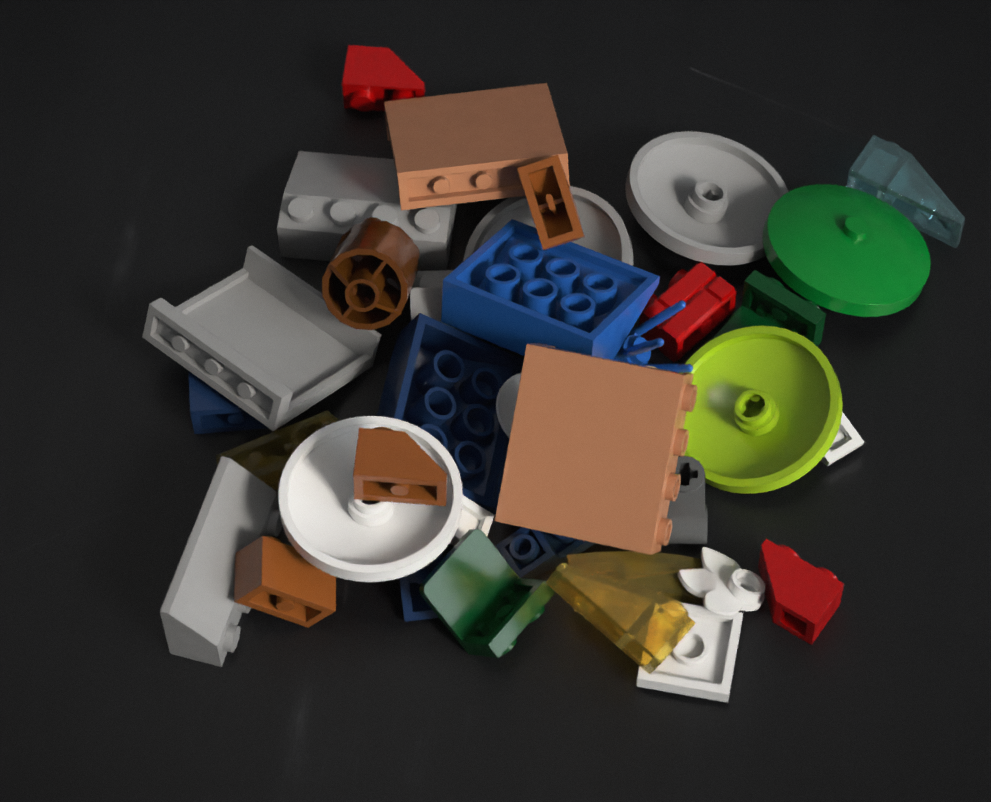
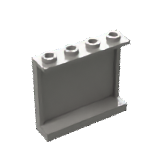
(262, 341)

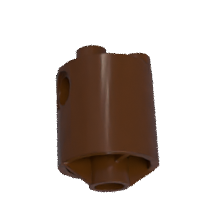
(370, 274)

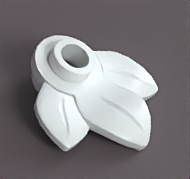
(723, 584)

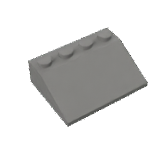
(338, 191)

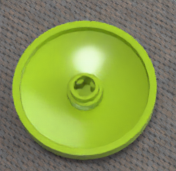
(761, 409)

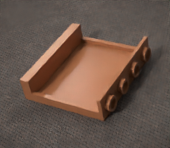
(471, 143)
(595, 449)

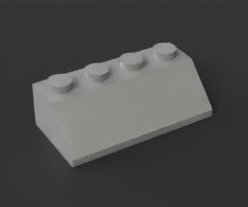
(200, 602)

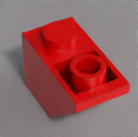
(376, 77)
(798, 592)

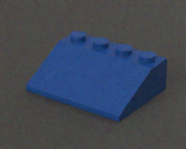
(552, 296)

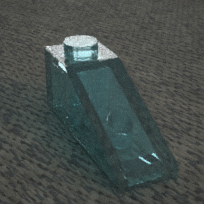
(903, 183)

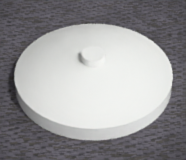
(358, 536)

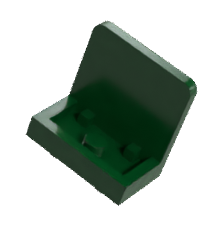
(771, 304)
(483, 596)

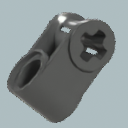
(689, 509)

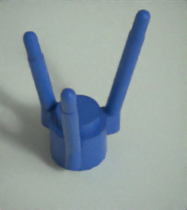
(638, 349)

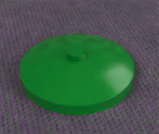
(846, 250)

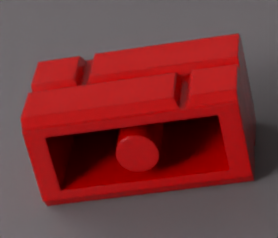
(707, 302)

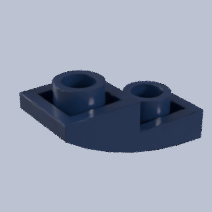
(536, 552)

